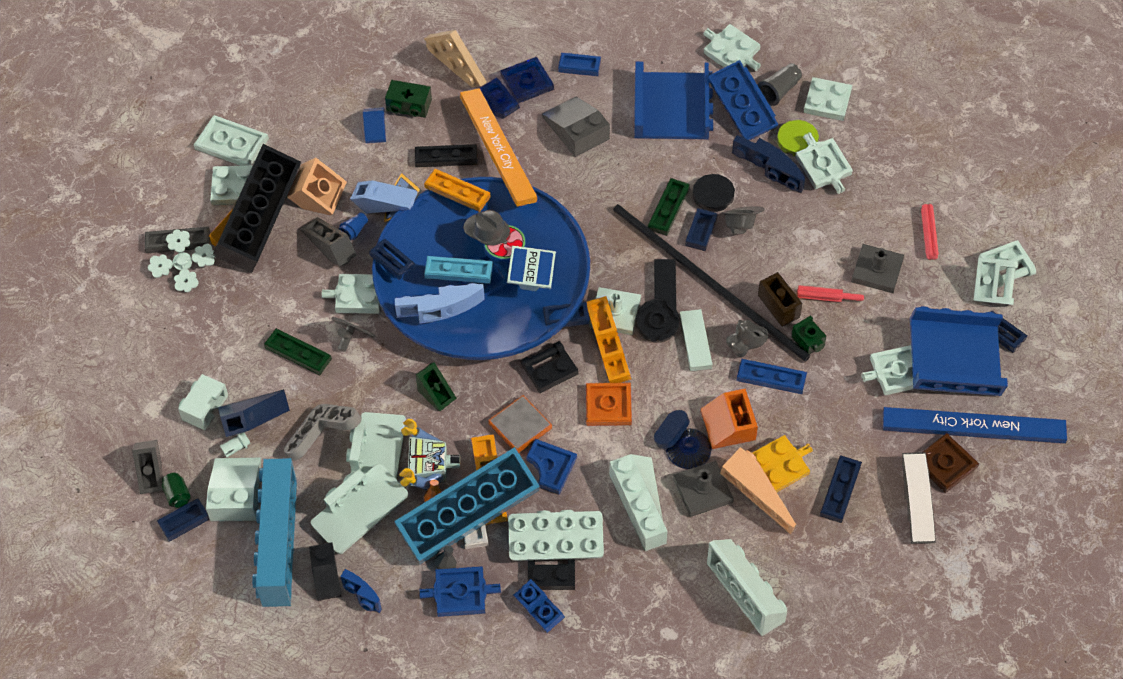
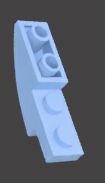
(449, 303)

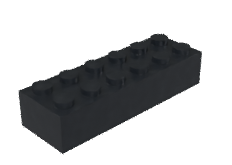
(256, 208)

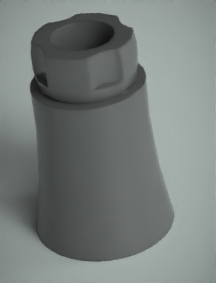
(780, 83)

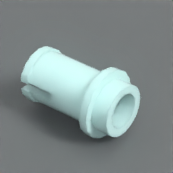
(235, 444)

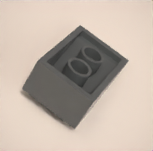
(578, 125)

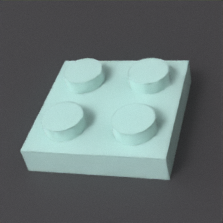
(828, 99)
(228, 183)

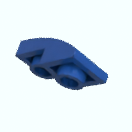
(366, 595)
(539, 606)

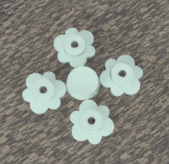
(181, 261)

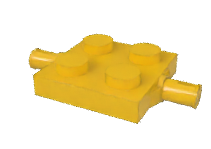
(783, 462)

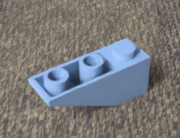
(382, 197)

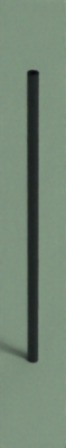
(788, 343)

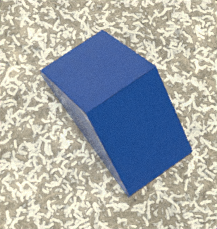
(374, 125)

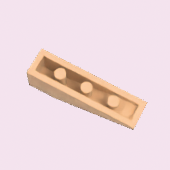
(750, 479)

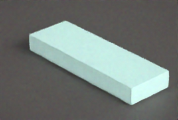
(695, 340)

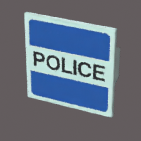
(531, 268)

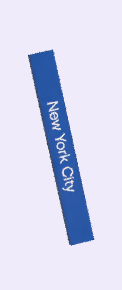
(974, 425)

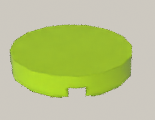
(791, 136)

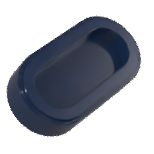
(671, 429)

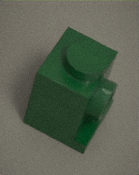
(808, 335)

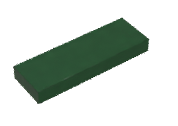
(668, 206)
(297, 351)

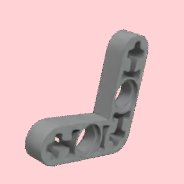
(320, 417)

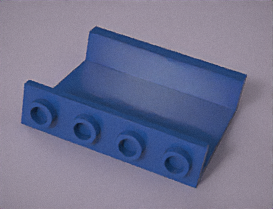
(672, 104)
(956, 351)

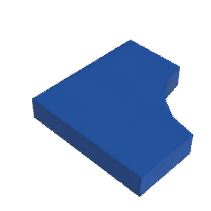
(552, 464)

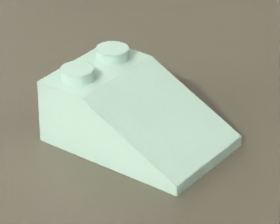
(233, 489)

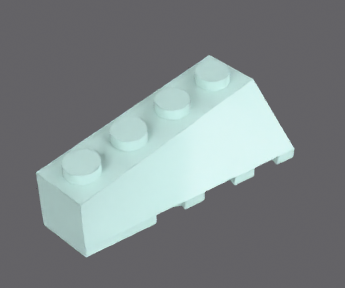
(638, 491)

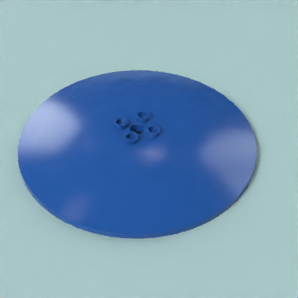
(508, 317)

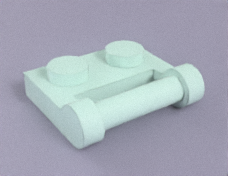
(1014, 252)
(988, 277)

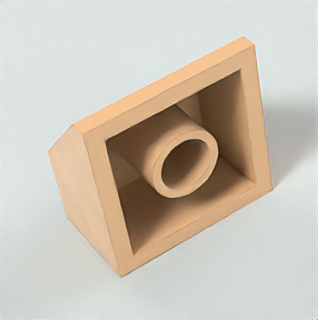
(316, 187)

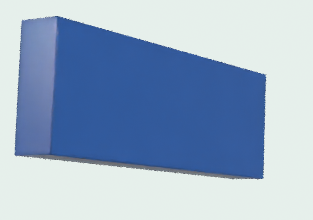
(771, 376)

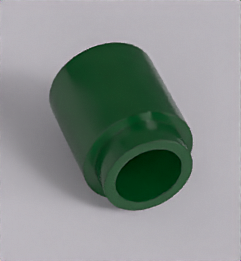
(175, 490)

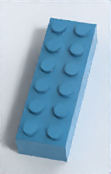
(467, 505)
(275, 533)

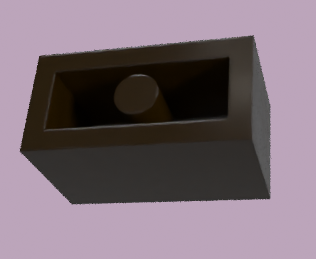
(780, 299)

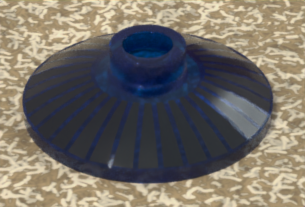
(693, 456)

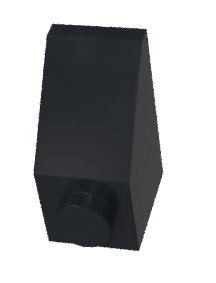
(325, 571)

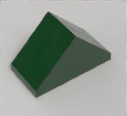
(434, 387)

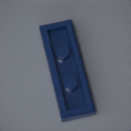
(840, 489)

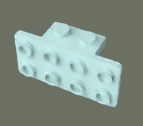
(376, 442)
(358, 506)
(556, 535)

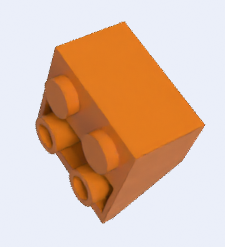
(729, 419)

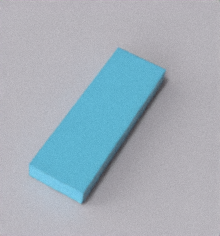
(458, 269)

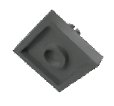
(877, 268)
(703, 488)

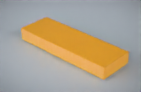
(457, 190)

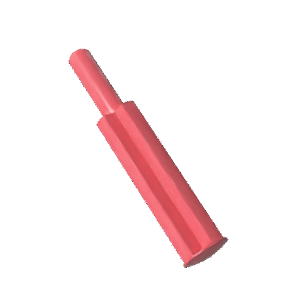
(826, 294)

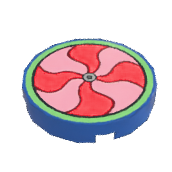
(503, 251)

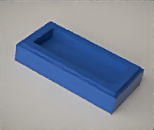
(579, 64)

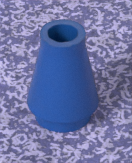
(354, 225)

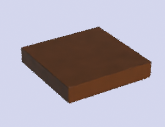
(948, 462)

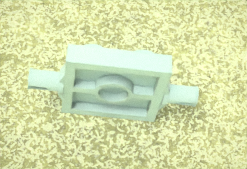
(731, 46)
(824, 163)
(354, 294)
(892, 370)

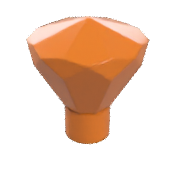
(432, 491)

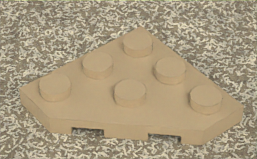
(453, 53)

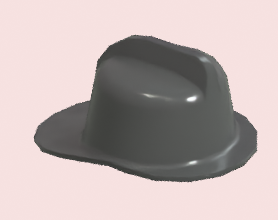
(742, 218)
(487, 227)

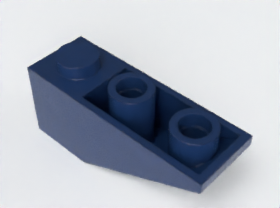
(253, 412)

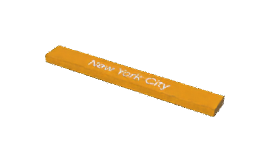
(498, 147)

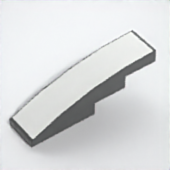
(918, 498)

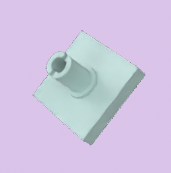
(623, 308)

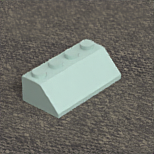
(746, 586)

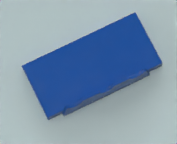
(743, 100)

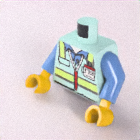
(426, 458)

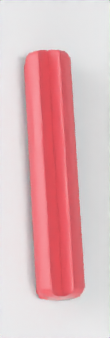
(929, 231)

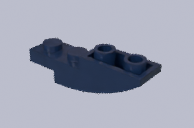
(776, 163)

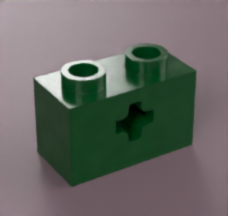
(408, 98)

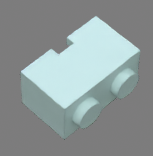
(201, 401)

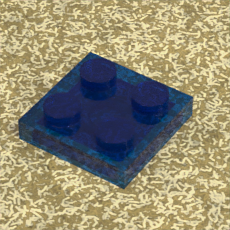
(527, 80)

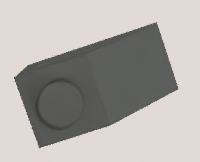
(148, 466)

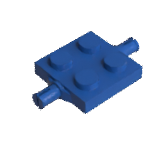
(460, 591)

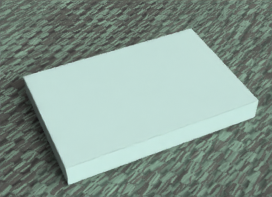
(230, 141)

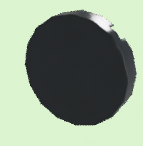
(713, 192)
(657, 320)

